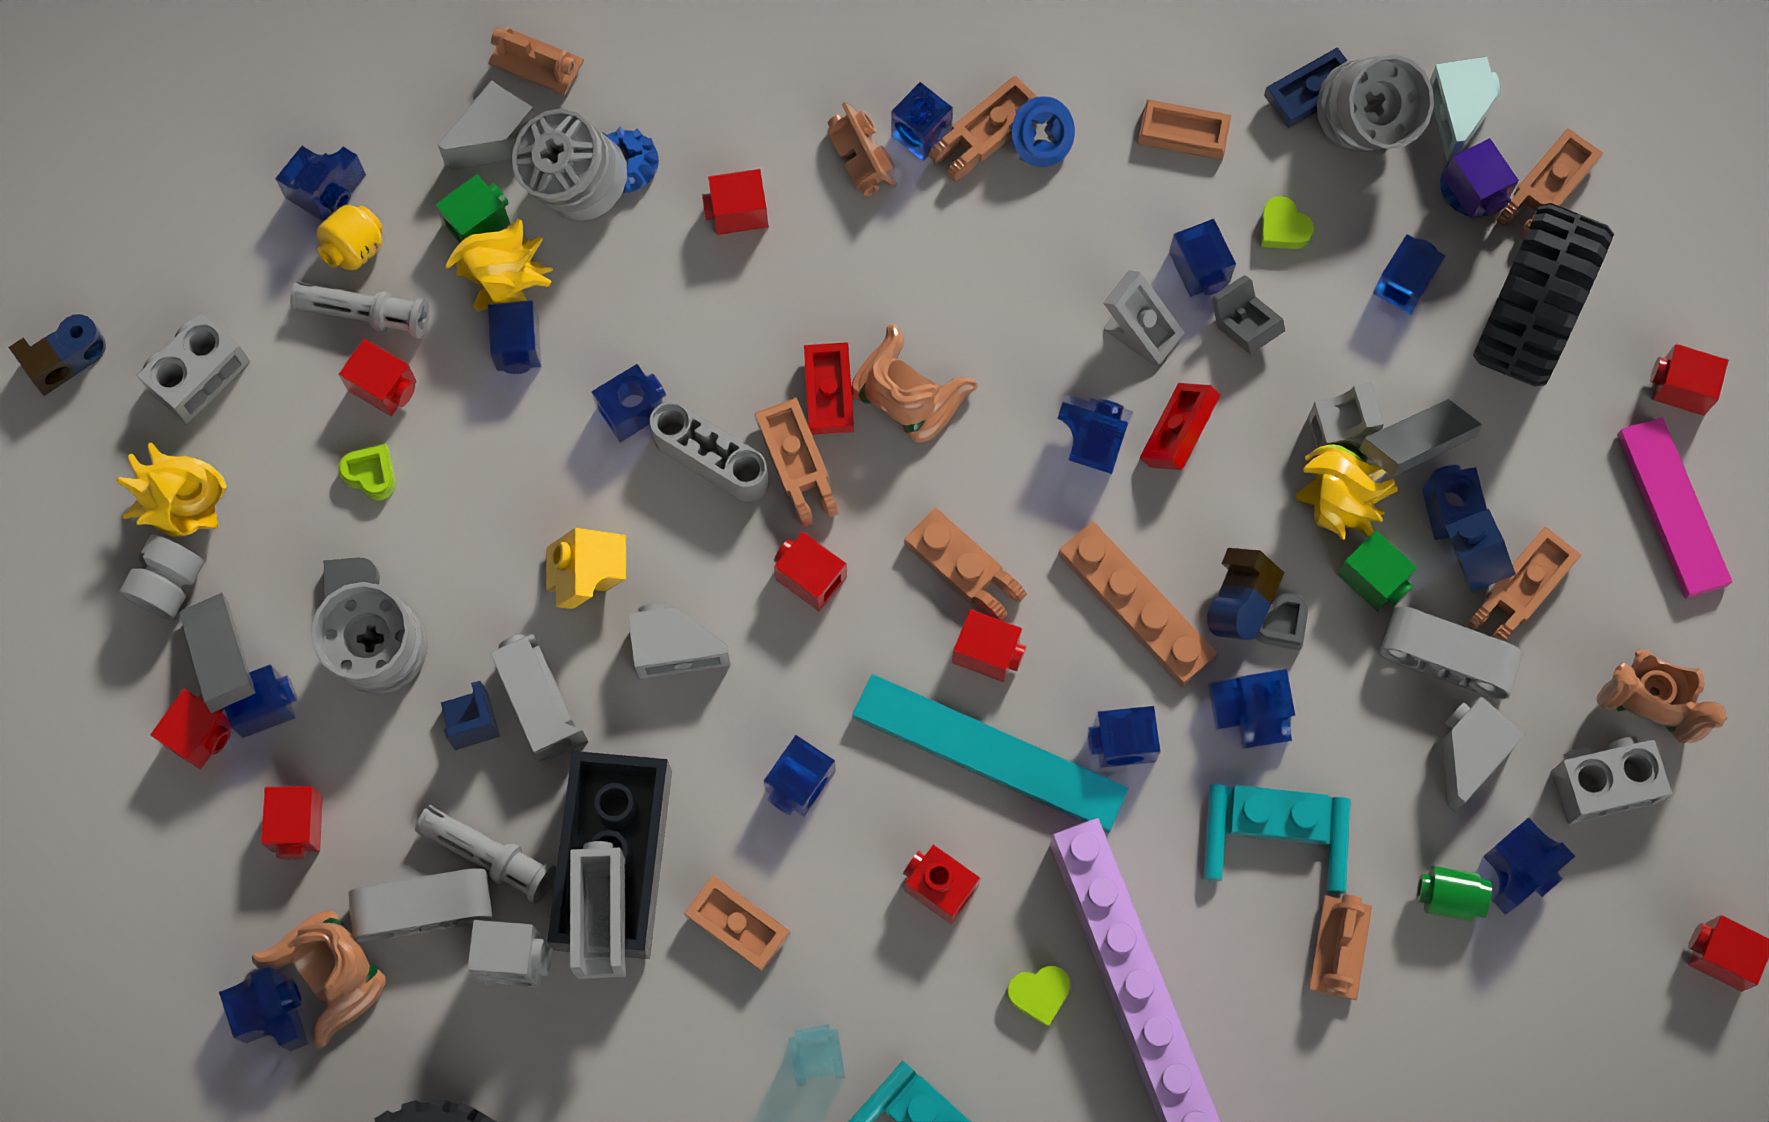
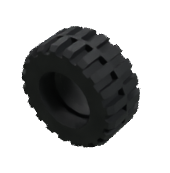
(1543, 294)

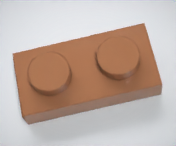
(737, 923)

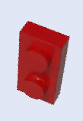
(828, 388)
(1180, 426)

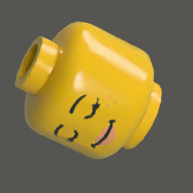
(349, 237)

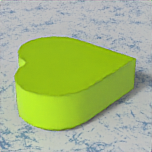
(1284, 226)
(370, 471)
(1039, 993)

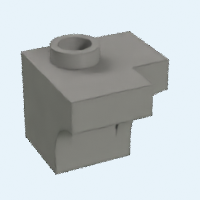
(1346, 419)

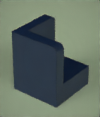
(470, 718)

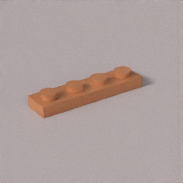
(1137, 604)

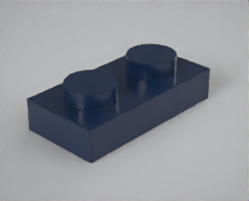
(1297, 93)

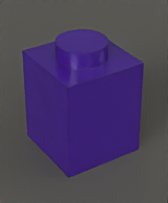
(1481, 179)

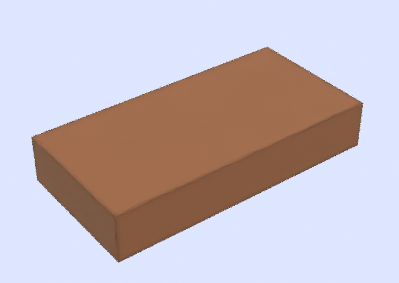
(1184, 129)

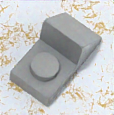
(1141, 318)

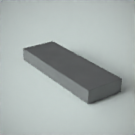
(1420, 437)
(216, 653)

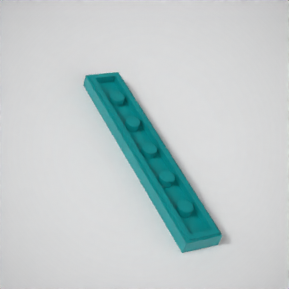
(989, 752)

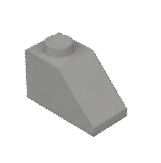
(486, 129)
(672, 643)
(1475, 748)

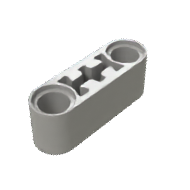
(731, 451)
(1451, 652)
(419, 905)

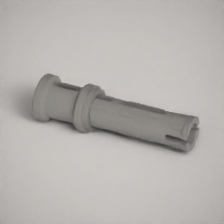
(379, 310)
(504, 863)

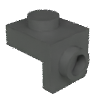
(1245, 316)

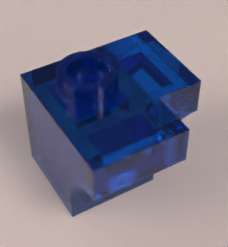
(321, 181)
(1096, 430)
(1257, 704)
(1525, 864)
(265, 1007)

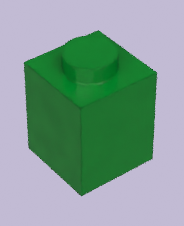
(473, 209)
(1378, 572)

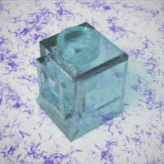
(816, 1054)

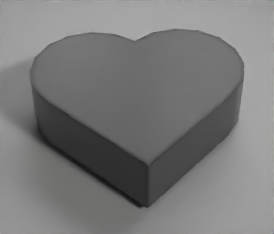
(348, 571)
(1285, 622)

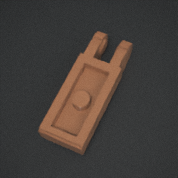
(983, 128)
(1553, 176)
(795, 457)
(962, 563)
(1537, 574)

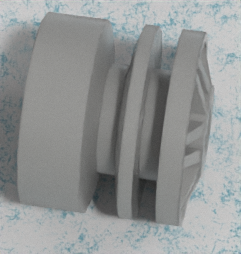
(1375, 103)
(569, 165)
(355, 618)

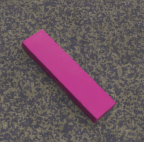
(1674, 508)

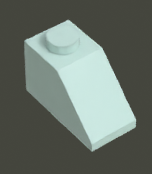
(1462, 100)

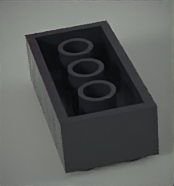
(621, 804)

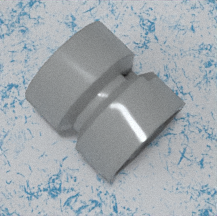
(161, 578)

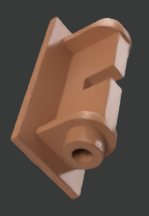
(534, 60)
(852, 135)
(1340, 946)

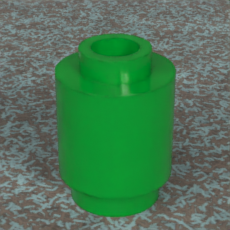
(1454, 893)

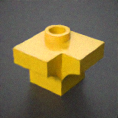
(584, 563)

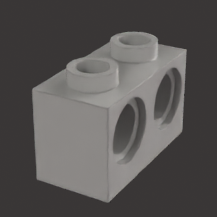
(202, 375)
(1614, 789)
(508, 954)

